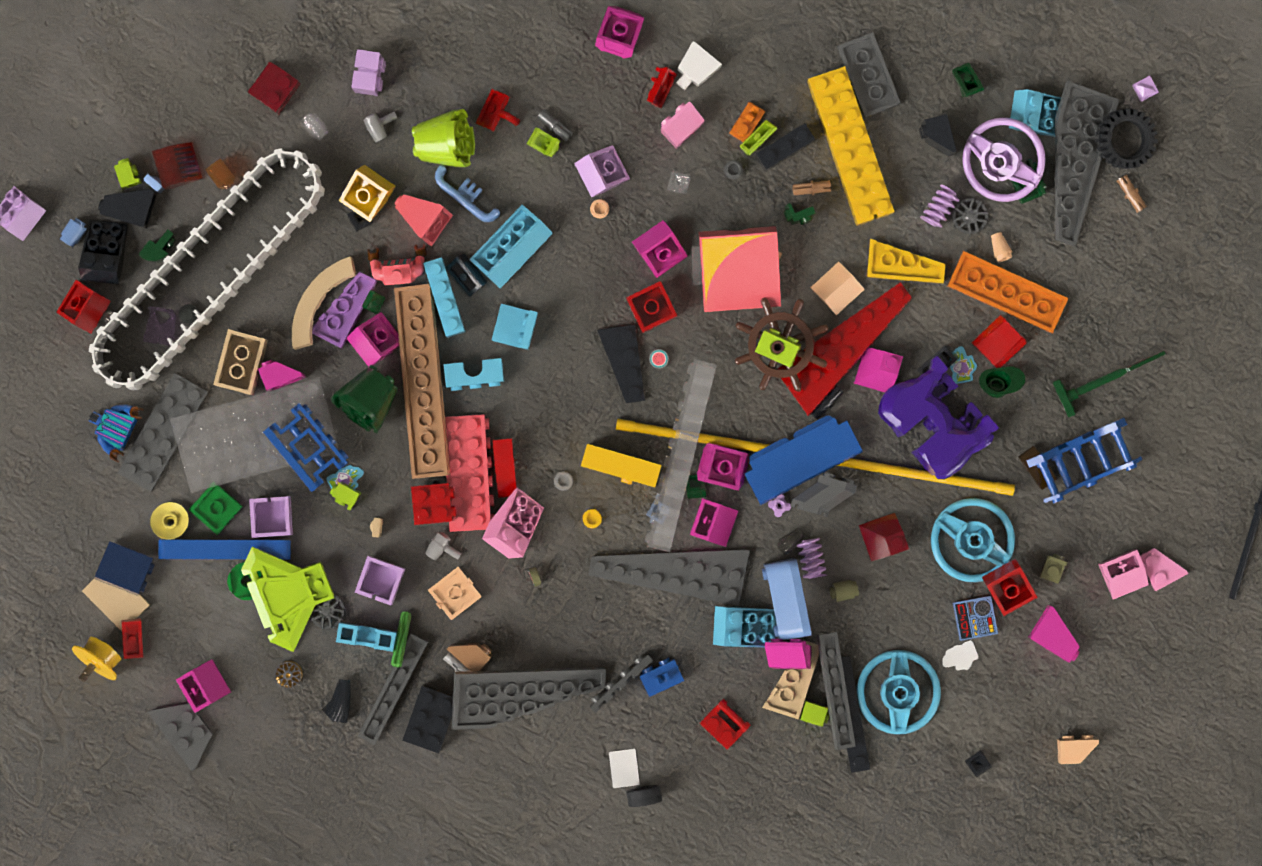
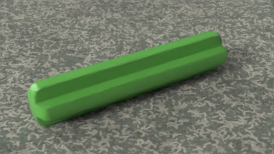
(401, 639)

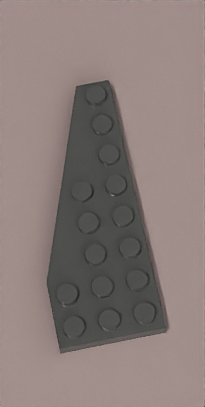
(1077, 155)
(499, 696)

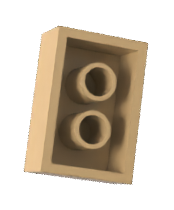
(240, 362)

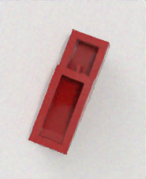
(504, 467)

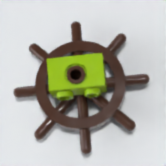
(779, 346)

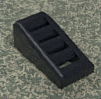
(948, 350)

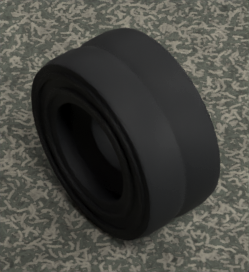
(644, 795)

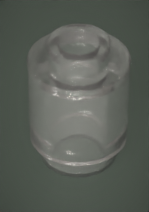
(315, 126)

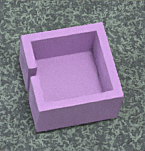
(368, 77)
(271, 517)
(380, 579)

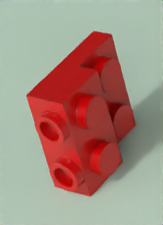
(433, 503)

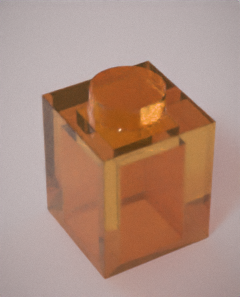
(221, 174)

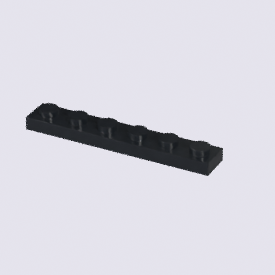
(857, 755)

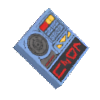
(975, 618)

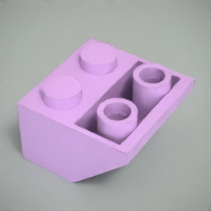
(19, 213)

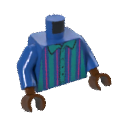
(115, 428)

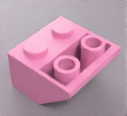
(682, 124)
(1124, 573)

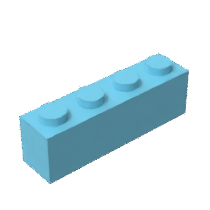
(444, 297)

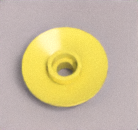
(166, 513)

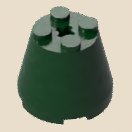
(366, 398)

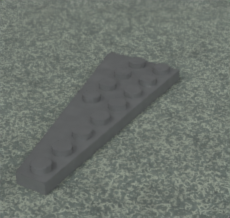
(696, 574)

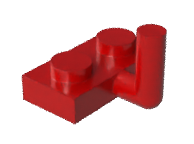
(494, 110)

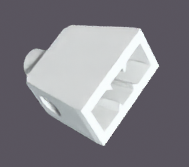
(696, 66)

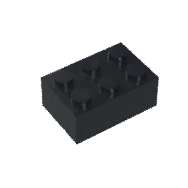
(430, 719)

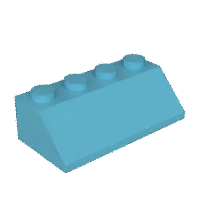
(511, 246)

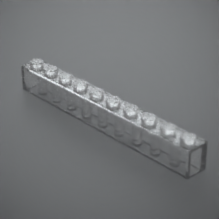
(681, 455)

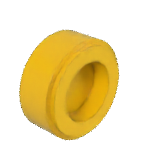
(592, 518)

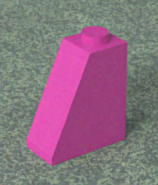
(1054, 635)

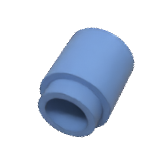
(73, 232)

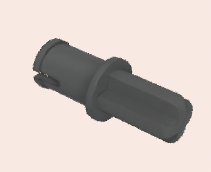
(555, 125)

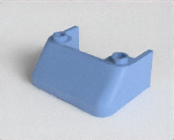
(787, 599)

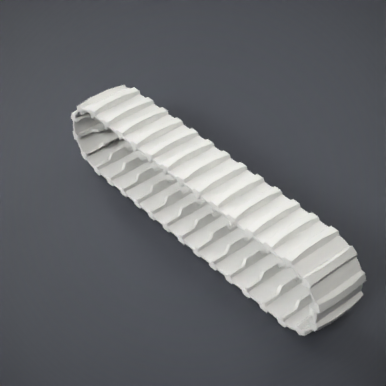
(184, 248)

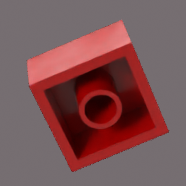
(651, 307)
(1009, 587)

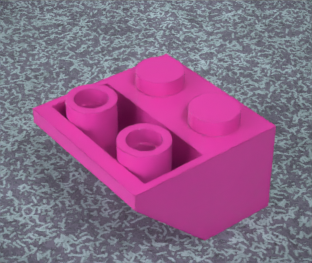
(713, 522)
(788, 655)
(203, 685)

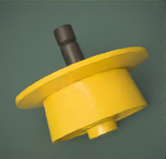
(98, 658)

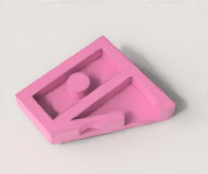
(1161, 569)

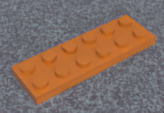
(1007, 292)

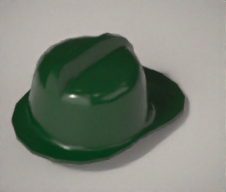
(1001, 381)

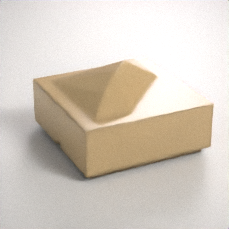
(376, 527)

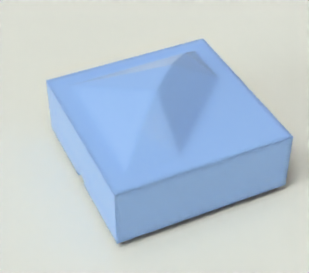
(154, 182)

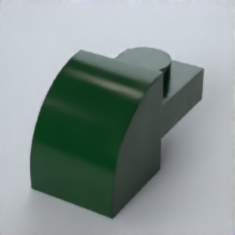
(156, 251)

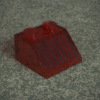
(177, 165)

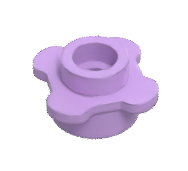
(779, 510)

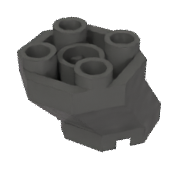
(824, 494)

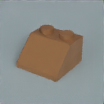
(471, 655)

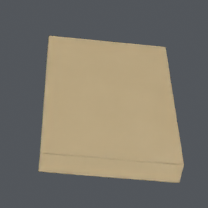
(115, 602)

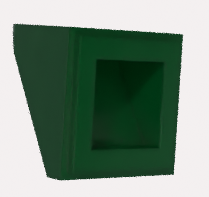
(695, 488)

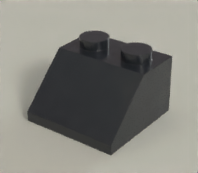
(938, 134)

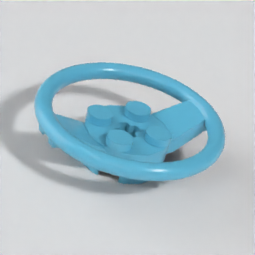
(962, 532)
(899, 678)

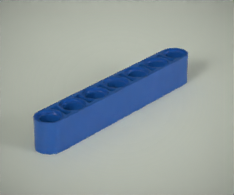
(220, 548)

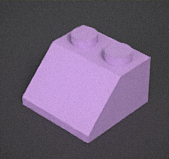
(602, 170)

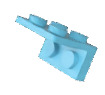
(514, 326)

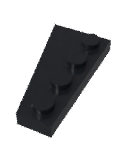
(623, 355)

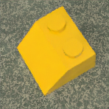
(367, 192)

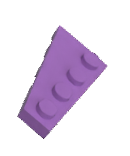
(344, 312)

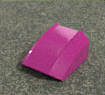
(619, 31)
(723, 466)

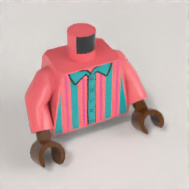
(397, 271)

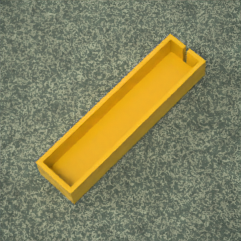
(850, 146)

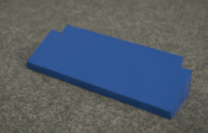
(802, 458)

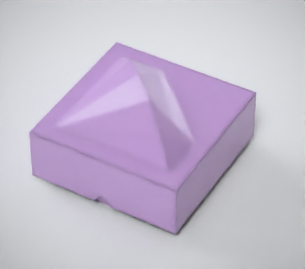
(1145, 88)

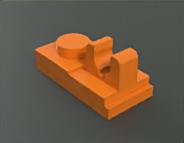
(747, 122)

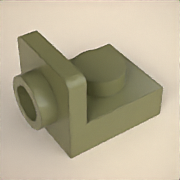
(1053, 568)

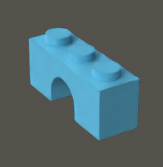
(491, 374)
(366, 636)

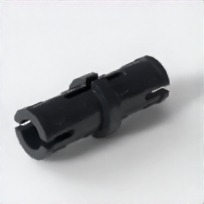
(827, 403)

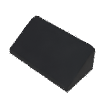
(466, 274)

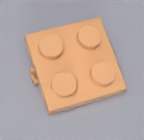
(454, 593)

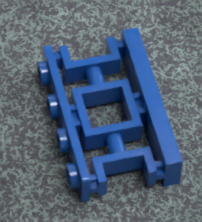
(295, 455)

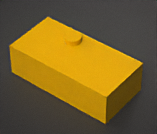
(621, 465)

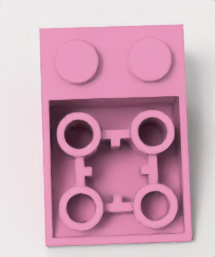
(513, 525)

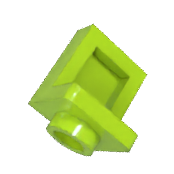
(543, 142)

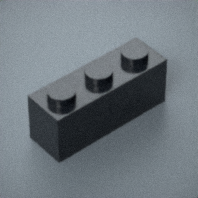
(785, 147)

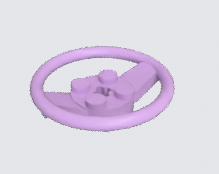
(1013, 166)

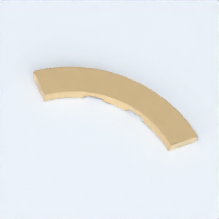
(313, 298)

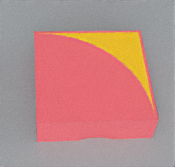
(739, 268)

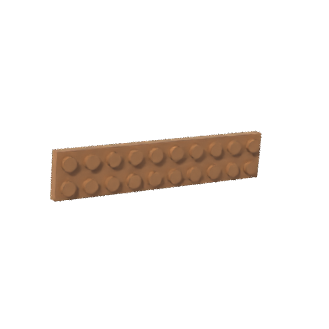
(422, 381)

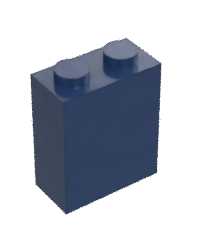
(124, 569)

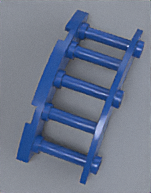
(1075, 446)

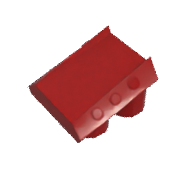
(999, 342)

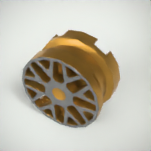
(288, 674)

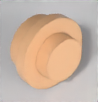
(599, 208)

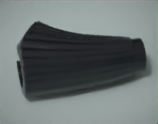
(339, 704)

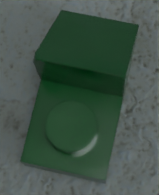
(967, 80)

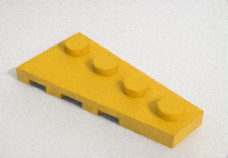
(897, 264)

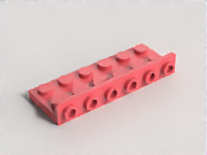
(469, 471)

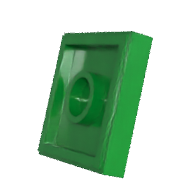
(216, 508)

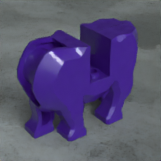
(952, 438)

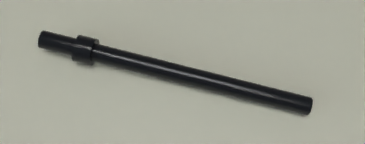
(1247, 548)

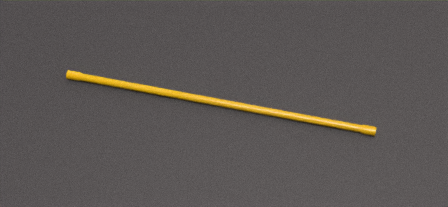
(997, 487)

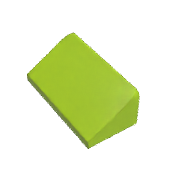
(758, 137)

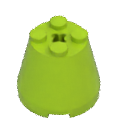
(445, 139)

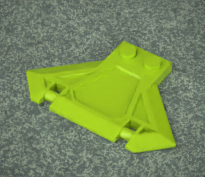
(285, 594)

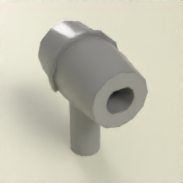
(375, 125)
(439, 545)

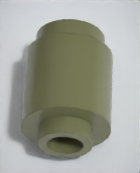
(844, 590)

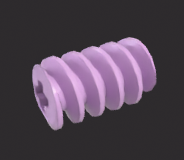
(940, 207)
(811, 558)

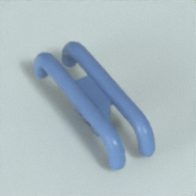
(465, 196)

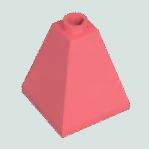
(423, 216)

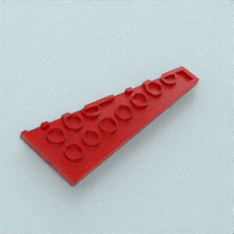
(845, 347)

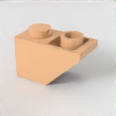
(1075, 750)

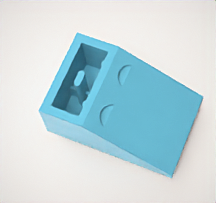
(1035, 110)
(743, 626)

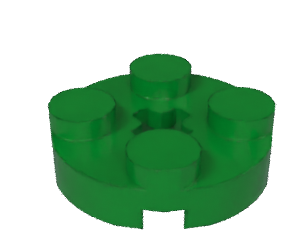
(235, 583)

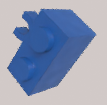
(661, 677)

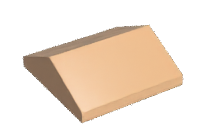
(837, 288)

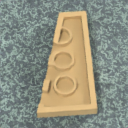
(792, 688)

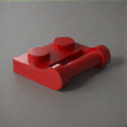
(720, 728)

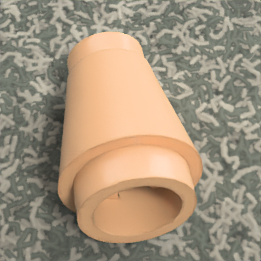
(1000, 247)

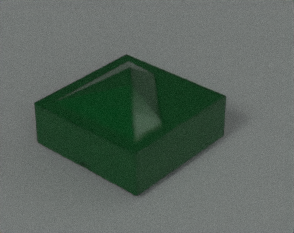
(373, 302)

